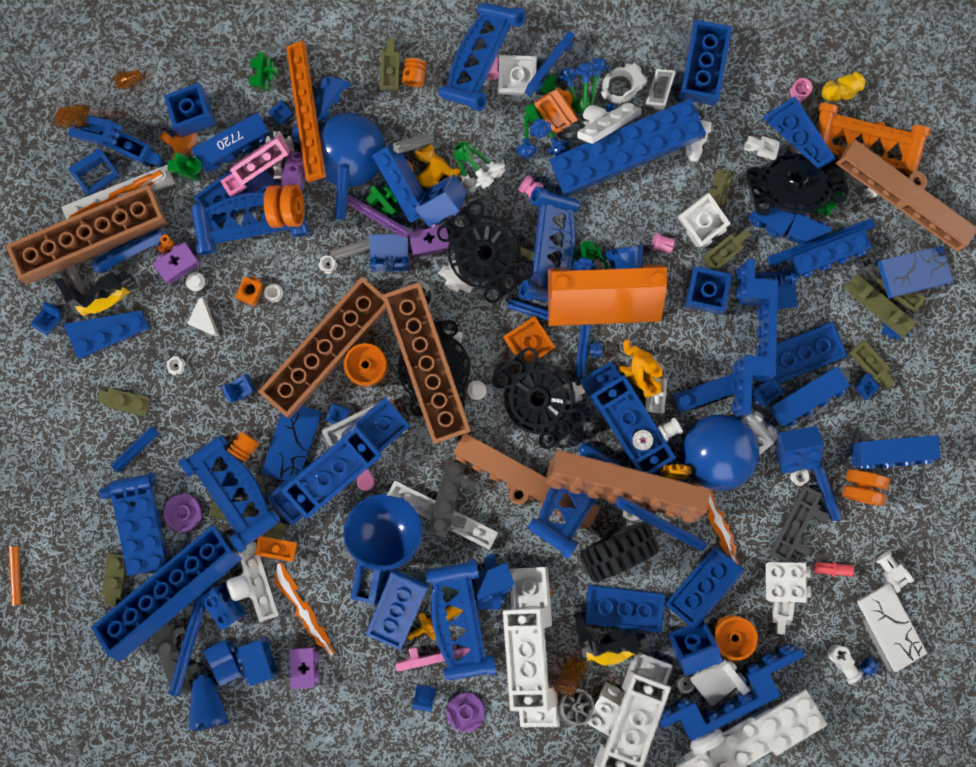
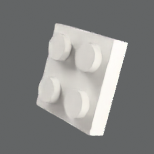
(515, 73)

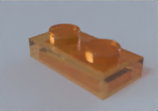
(71, 116)
(571, 677)

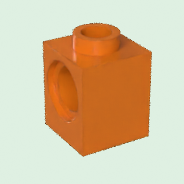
(242, 291)

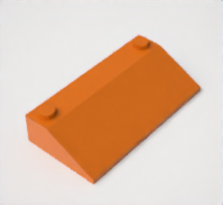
(606, 295)

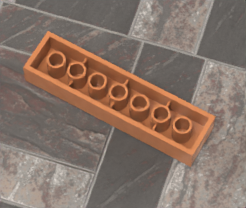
(86, 235)
(324, 348)
(426, 363)
(643, 489)

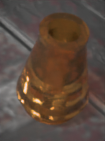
(127, 78)

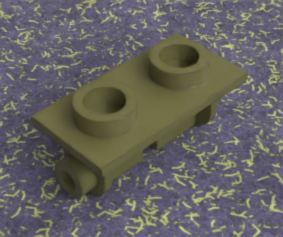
(722, 182)

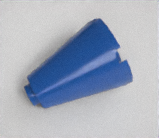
(626, 257)
(205, 705)

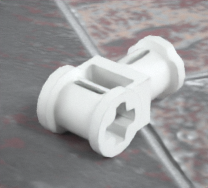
(669, 429)
(895, 573)
(844, 663)

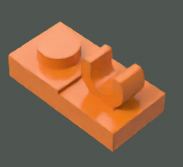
(276, 548)

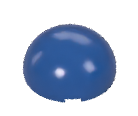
(350, 141)
(720, 452)
(382, 532)

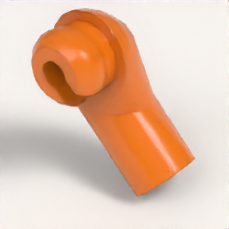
(165, 244)

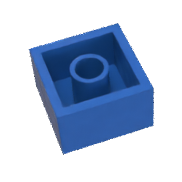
(190, 110)
(441, 201)
(707, 290)
(799, 450)
(695, 648)
(257, 661)

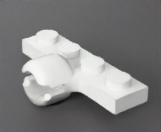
(603, 122)
(253, 584)

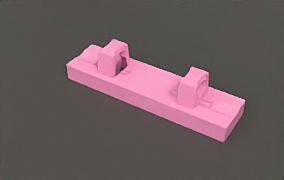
(416, 661)

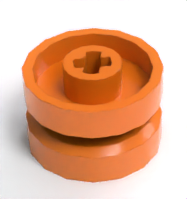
(284, 206)
(360, 355)
(866, 485)
(746, 635)

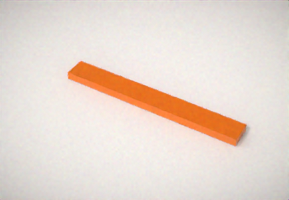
(305, 111)

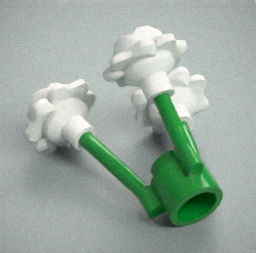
(463, 151)

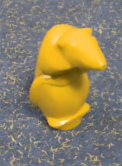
(844, 87)

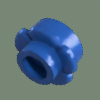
(596, 349)
(871, 668)

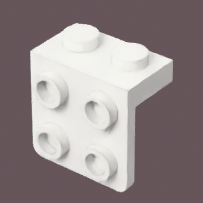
(764, 433)
(787, 582)
(719, 681)
(606, 708)

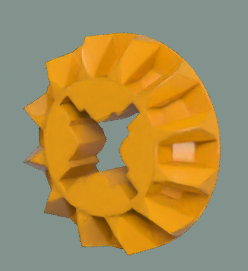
(675, 471)

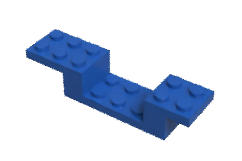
(763, 365)
(626, 415)
(340, 464)
(762, 691)

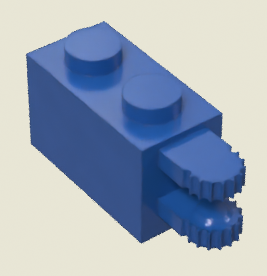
(137, 150)

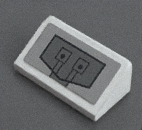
(660, 88)

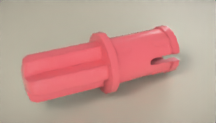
(833, 569)

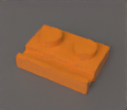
(556, 110)

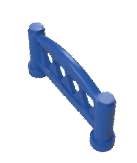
(469, 92)
(550, 206)
(210, 234)
(246, 528)
(561, 534)
(474, 661)

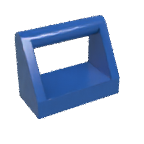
(87, 164)
(377, 587)

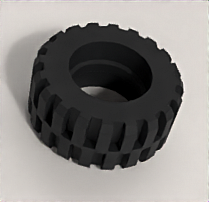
(619, 551)

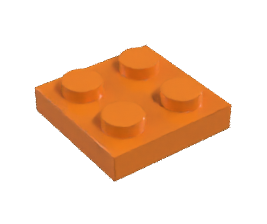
(529, 335)

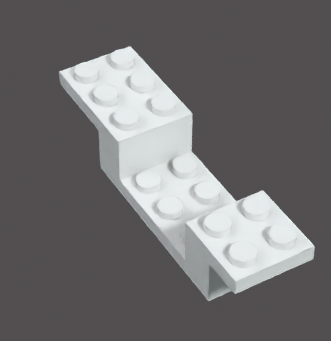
(527, 649)
(637, 714)
(762, 733)

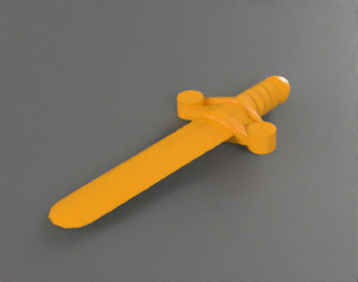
(427, 626)

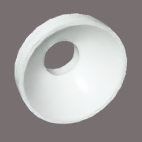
(707, 742)

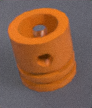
(414, 72)
(243, 446)

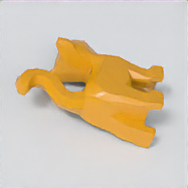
(436, 167)
(643, 370)

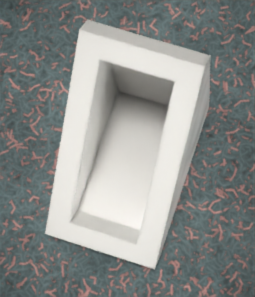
(202, 318)

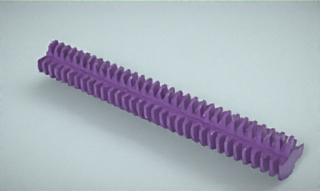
(377, 217)

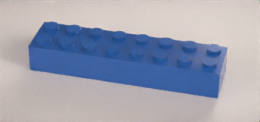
(628, 148)
(166, 593)

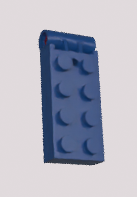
(138, 524)

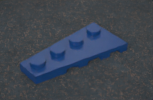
(324, 96)
(797, 128)
(102, 332)

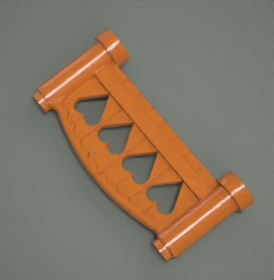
(910, 143)

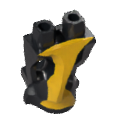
(105, 293)
(612, 648)

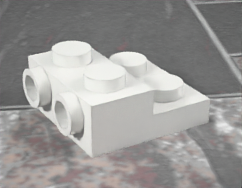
(704, 221)

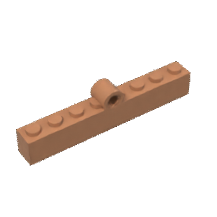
(907, 195)
(513, 473)

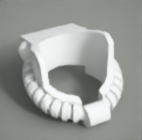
(633, 74)

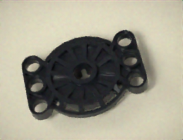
(783, 180)
(489, 270)
(453, 358)
(523, 392)

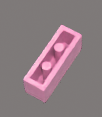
(260, 159)

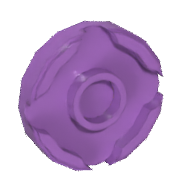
(188, 511)
(461, 707)

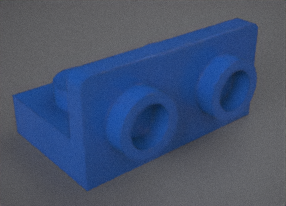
(222, 607)

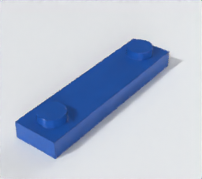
(536, 82)
(106, 261)
(704, 393)

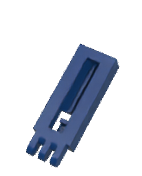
(97, 132)

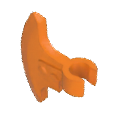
(180, 144)

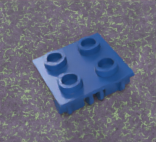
(388, 252)
(786, 287)

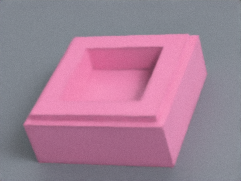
(232, 185)

